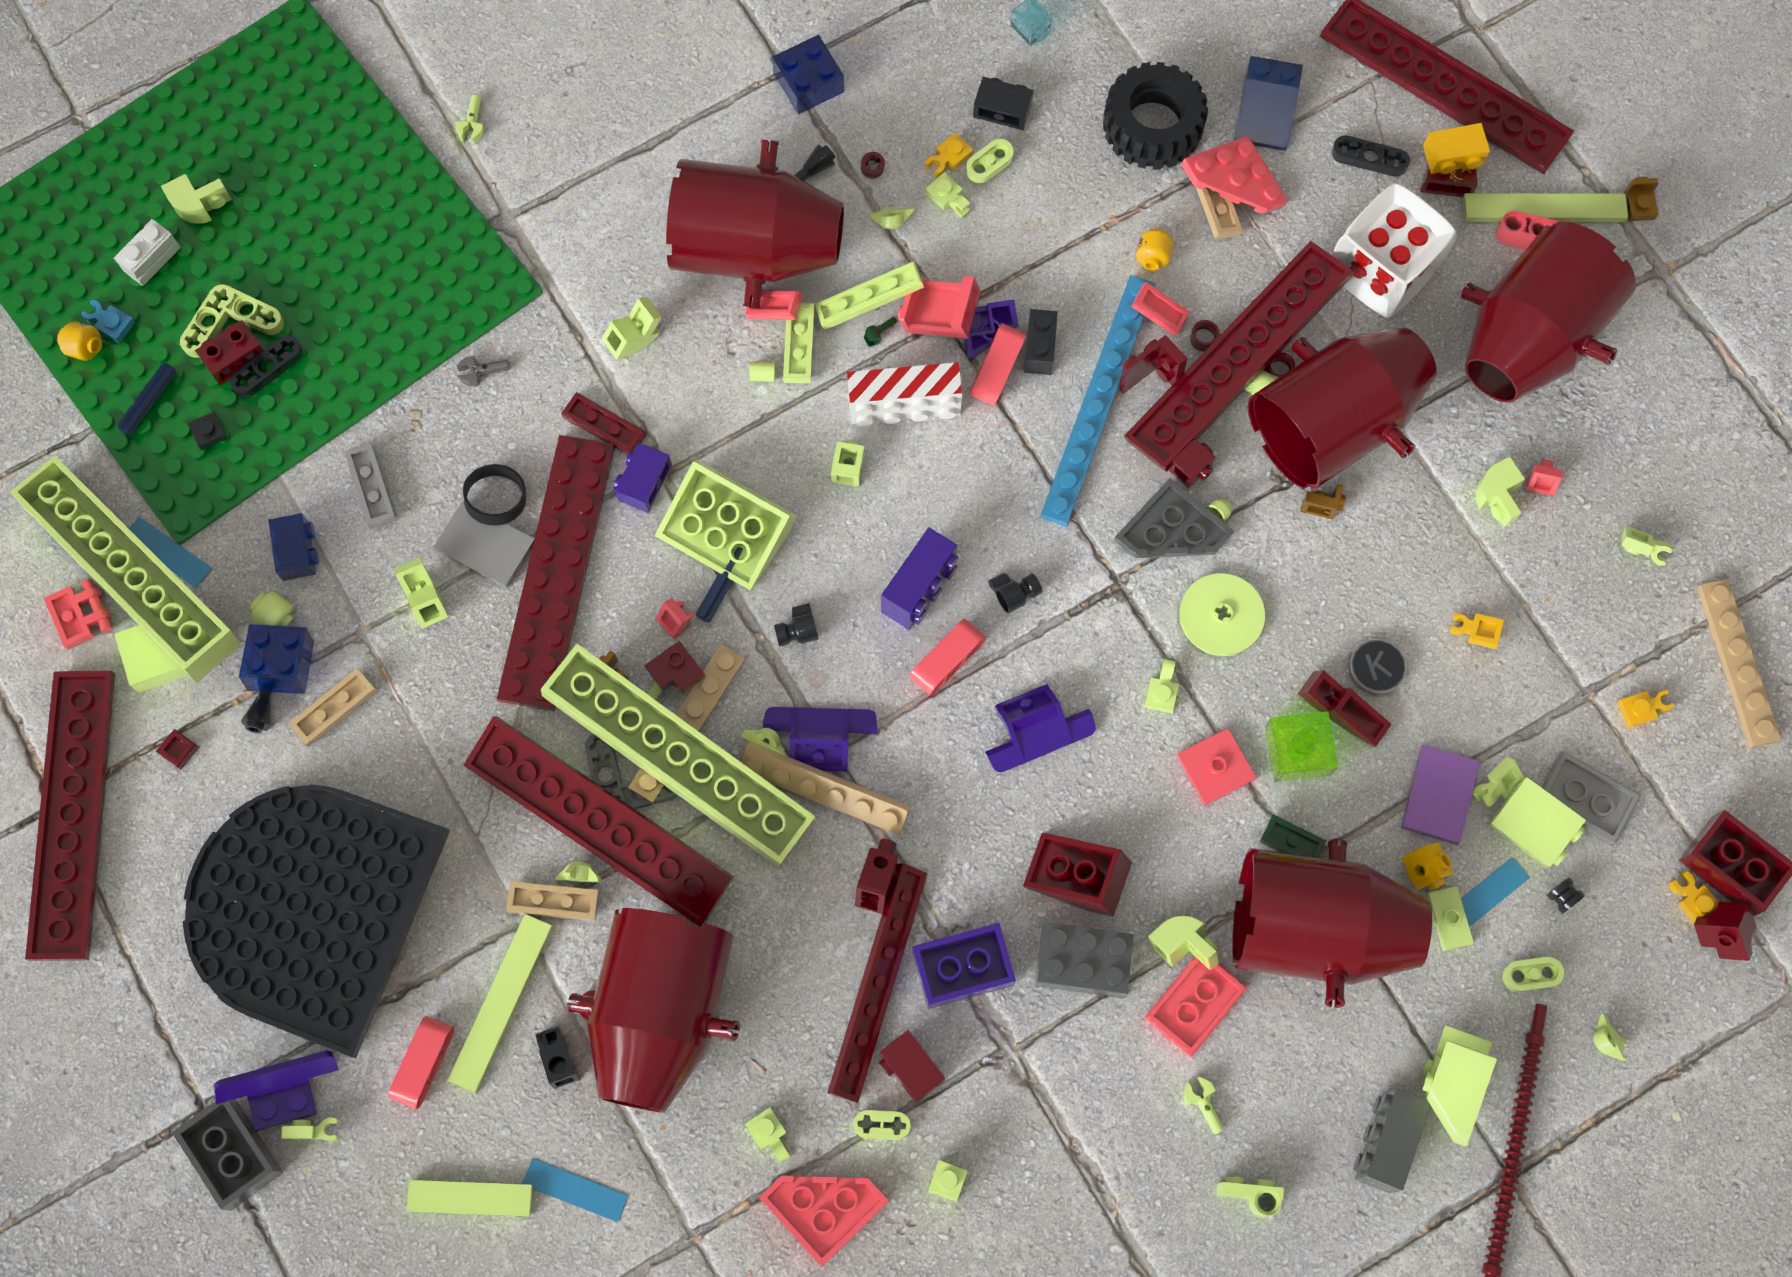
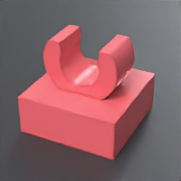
(1544, 478)
(673, 617)

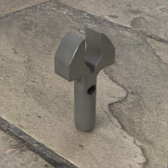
(479, 369)

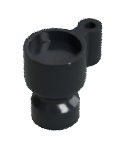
(1014, 594)
(800, 629)

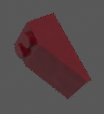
(1078, 873)

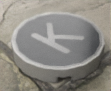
(1377, 667)

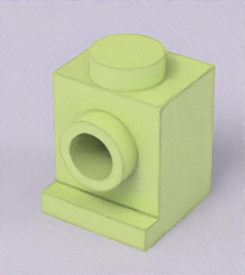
(846, 473)

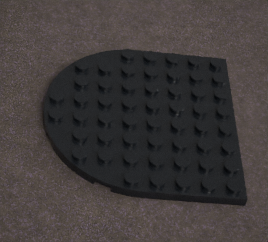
(308, 908)

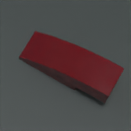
(1344, 707)

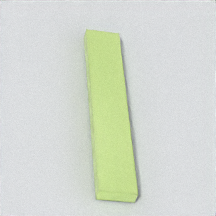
(1559, 207)
(500, 1003)

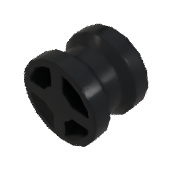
(1565, 895)

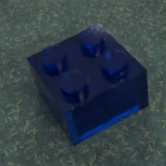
(808, 74)
(276, 659)

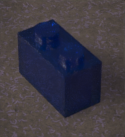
(293, 546)

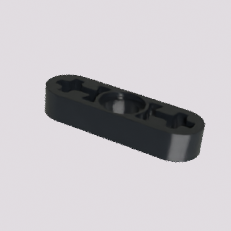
(1361, 162)
(267, 355)

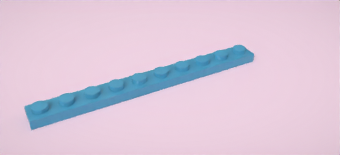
(1095, 407)

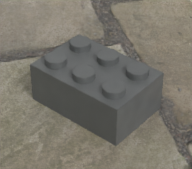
(1084, 960)
(1391, 1140)
(227, 1153)

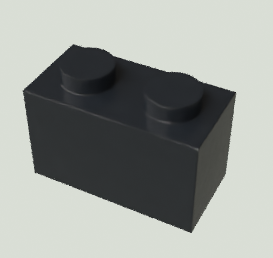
(1003, 103)
(1040, 342)

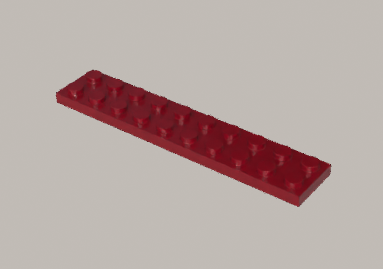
(1447, 83)
(1239, 355)
(556, 570)
(70, 816)
(599, 821)

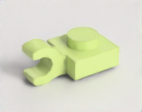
(947, 193)
(1641, 542)
(1161, 691)
(1502, 782)
(304, 1131)
(767, 1132)

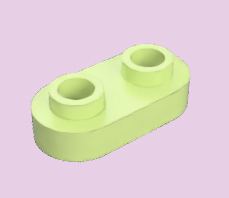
(988, 162)
(1531, 974)

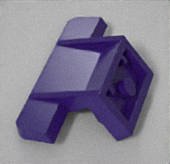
(1036, 728)
(820, 734)
(277, 1091)

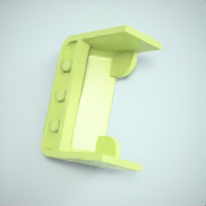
(1458, 1080)

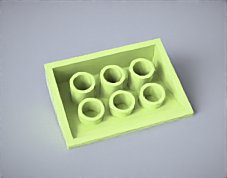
(718, 515)

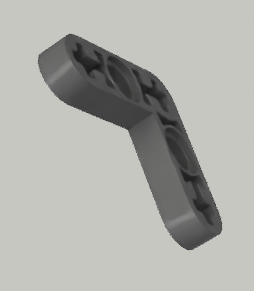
(622, 791)

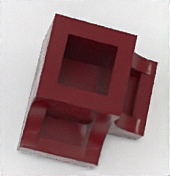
(675, 668)
(1728, 930)

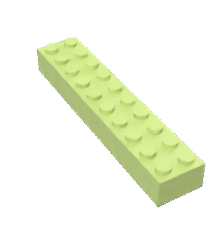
(126, 569)
(677, 755)

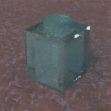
(1031, 21)

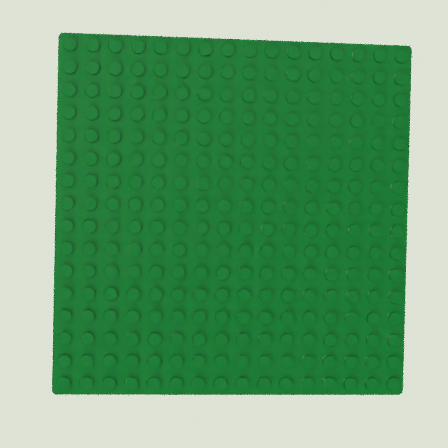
(327, 221)

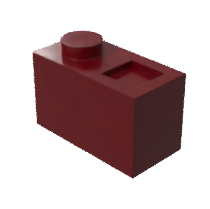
(911, 1066)

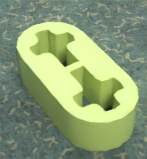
(881, 1117)

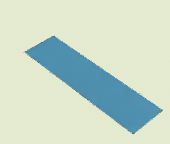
(171, 553)
(1493, 890)
(575, 1190)

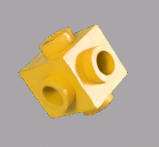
(1428, 866)

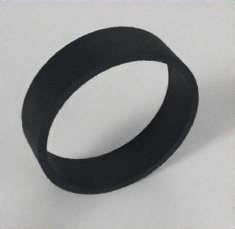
(494, 470)

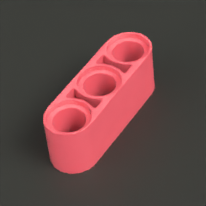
(1524, 227)
(997, 364)
(947, 657)
(421, 1062)

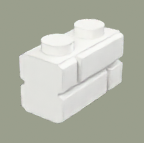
(147, 252)

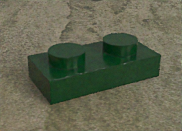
(1291, 839)

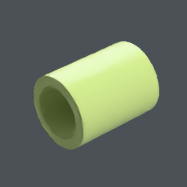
(762, 371)

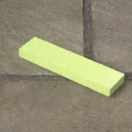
(869, 295)
(469, 1198)

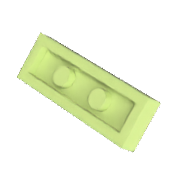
(799, 346)

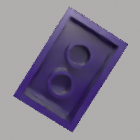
(919, 579)
(963, 966)

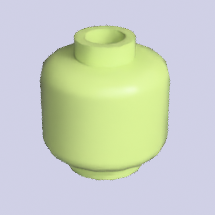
(271, 610)

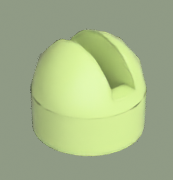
(1221, 508)

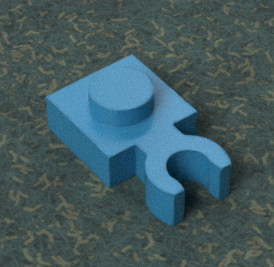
(111, 322)

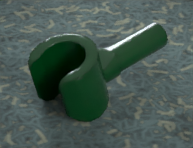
(872, 333)

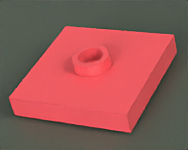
(1216, 767)

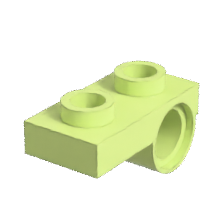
(1237, 1188)

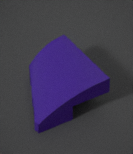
(986, 323)

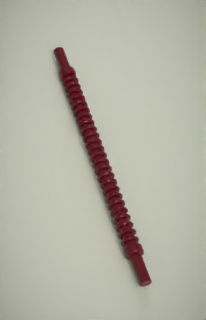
(1534, 1040)

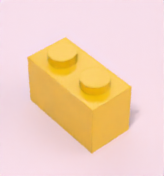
(1456, 148)

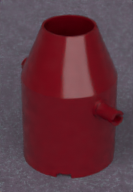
(750, 222)
(1547, 312)
(1342, 403)
(1326, 920)
(655, 1006)

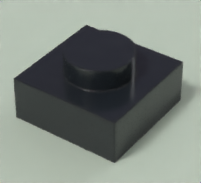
(207, 430)

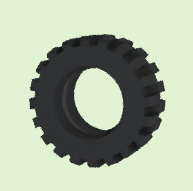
(1162, 86)

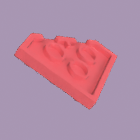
(1237, 175)
(823, 1210)

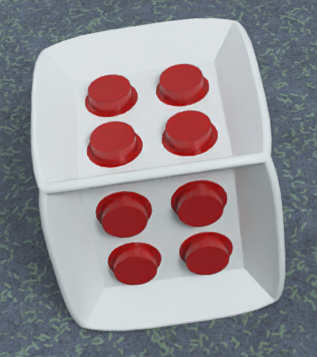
(1394, 249)

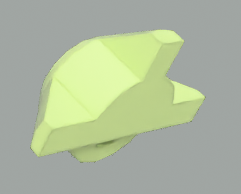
(891, 217)
(758, 737)
(578, 873)
(1608, 1039)

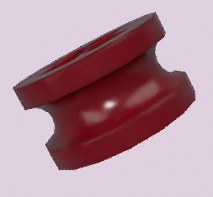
(872, 156)

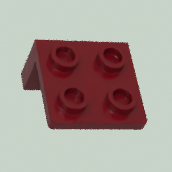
(1158, 356)

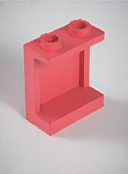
(941, 308)

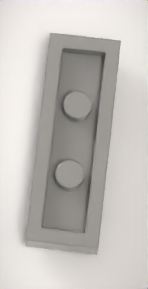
(370, 485)

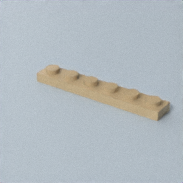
(1739, 664)
(696, 708)
(826, 788)

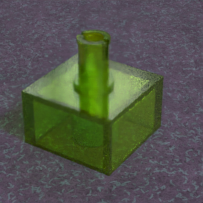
(1301, 746)

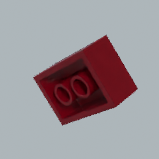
(1738, 862)

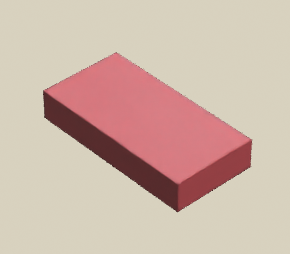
(776, 305)
(1160, 309)

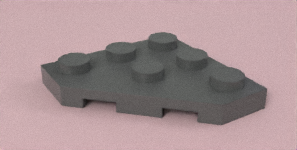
(1173, 526)

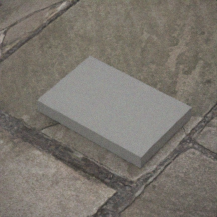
(486, 549)
(1593, 796)

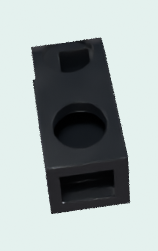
(556, 1057)

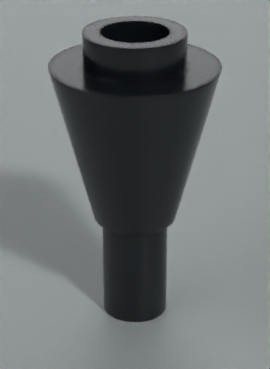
(818, 161)
(258, 715)

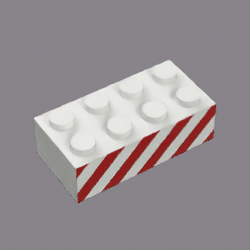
(904, 393)

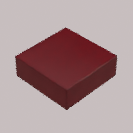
(177, 749)

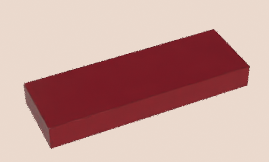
(603, 423)

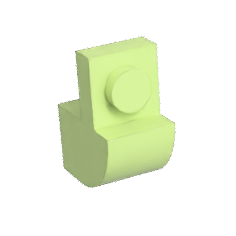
(194, 204)
(633, 332)
(1495, 489)
(421, 592)
(1179, 936)

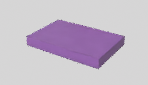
(1440, 794)

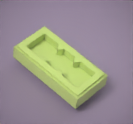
(1450, 918)

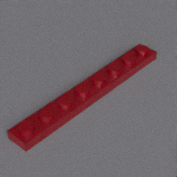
(877, 983)

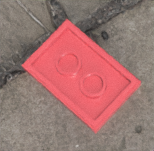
(1195, 1004)

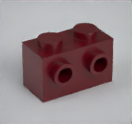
(229, 351)

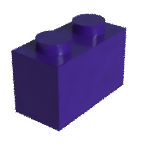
(642, 477)

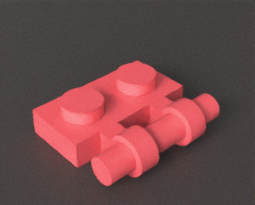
(69, 617)

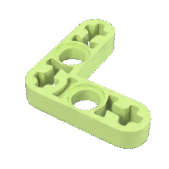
(228, 308)

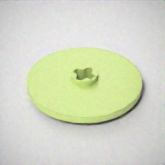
(1227, 635)

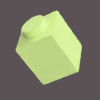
(947, 1181)

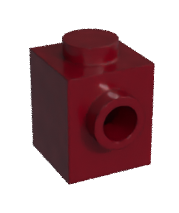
(1193, 463)

